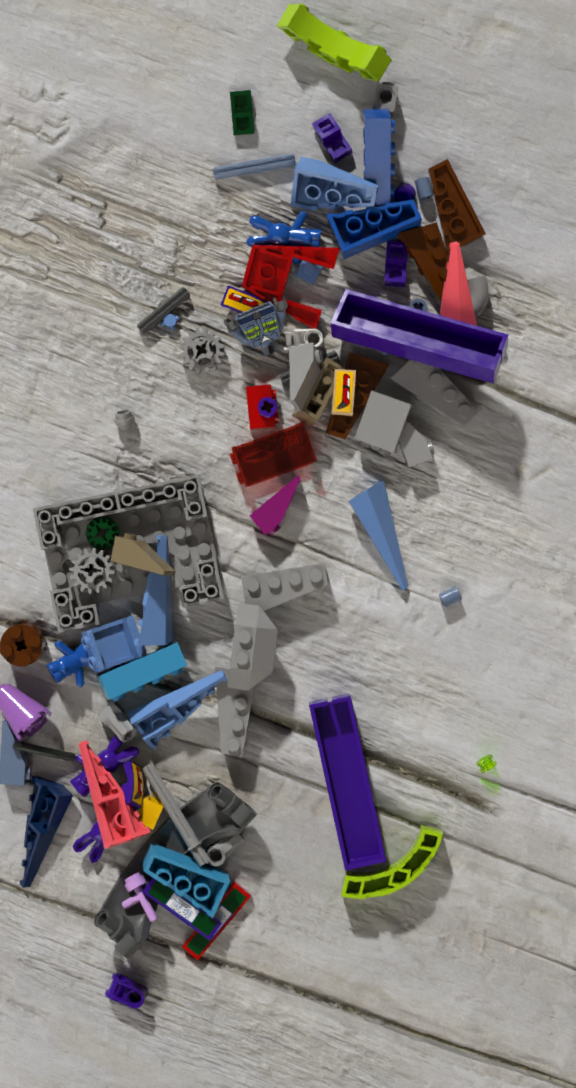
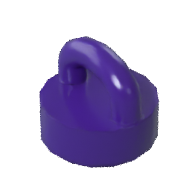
(404, 192)

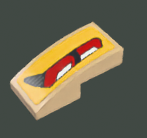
(343, 392)

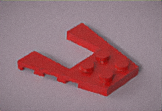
(269, 272)

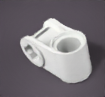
(301, 337)

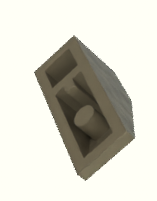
(319, 394)
(139, 554)

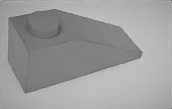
(304, 370)
(414, 446)

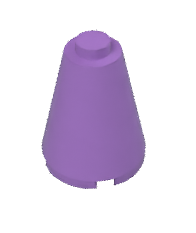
(22, 712)

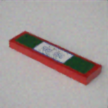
(229, 906)

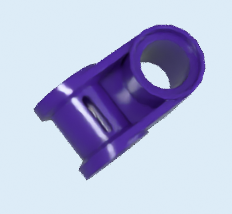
(125, 990)

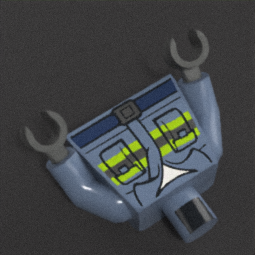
(259, 325)

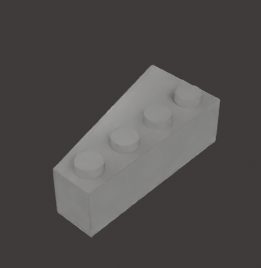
(435, 391)
(283, 585)
(233, 714)

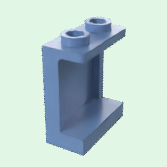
(112, 644)

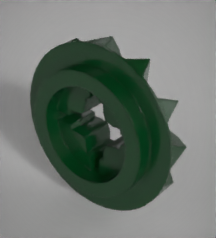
(103, 523)

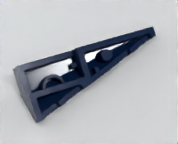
(47, 811)

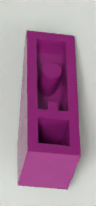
(273, 510)

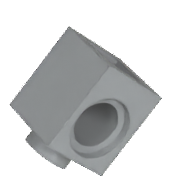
(389, 89)

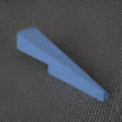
(376, 517)
(157, 602)
(159, 716)

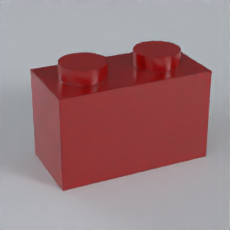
(254, 395)

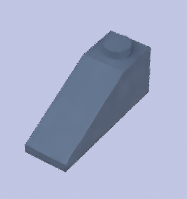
(13, 762)

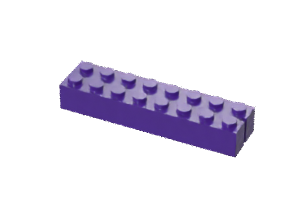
(419, 336)
(347, 782)

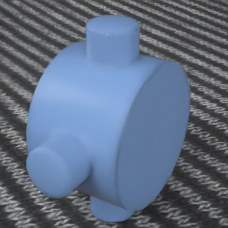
(170, 321)

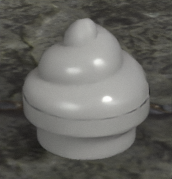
(124, 419)

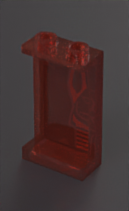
(273, 455)

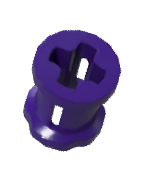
(271, 402)

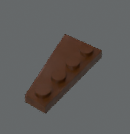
(454, 210)
(430, 255)
(367, 378)

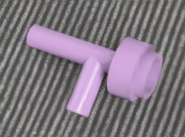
(135, 883)

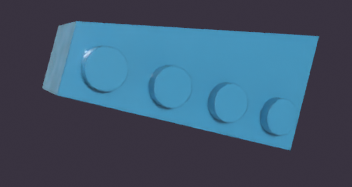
(142, 671)
(200, 885)

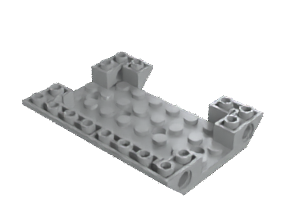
(162, 508)

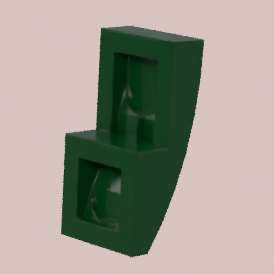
(242, 112)

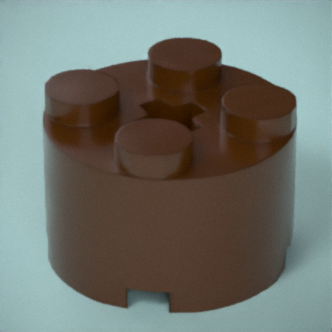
(11, 648)

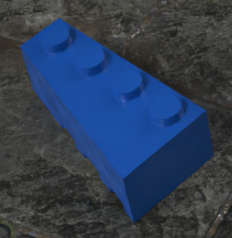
(378, 152)

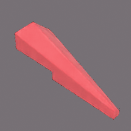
(456, 295)
(115, 817)

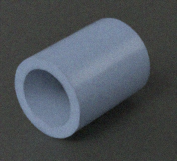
(424, 188)
(450, 596)

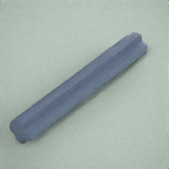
(254, 166)

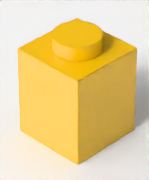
(150, 811)

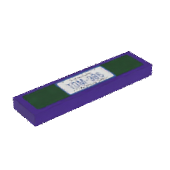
(182, 908)

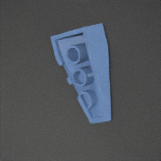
(324, 185)

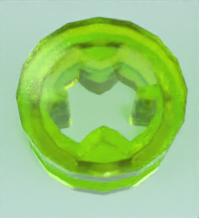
(486, 763)

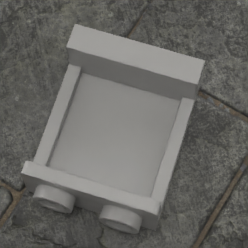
(383, 422)

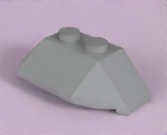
(252, 647)

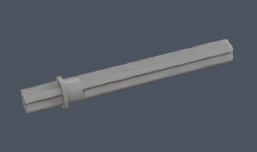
(176, 815)

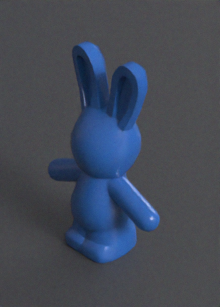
(282, 235)
(69, 664)

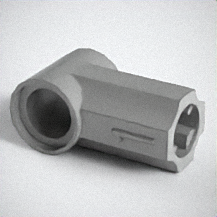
(114, 718)
(226, 847)

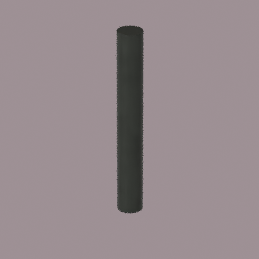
(43, 751)

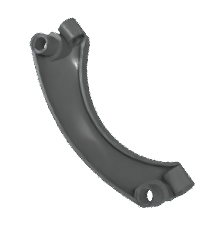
(212, 816)

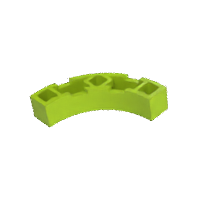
(334, 45)
(397, 874)

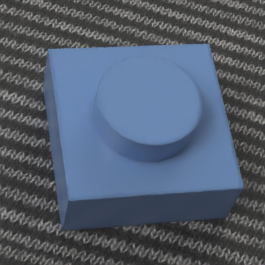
(308, 272)

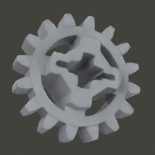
(207, 341)
(92, 579)

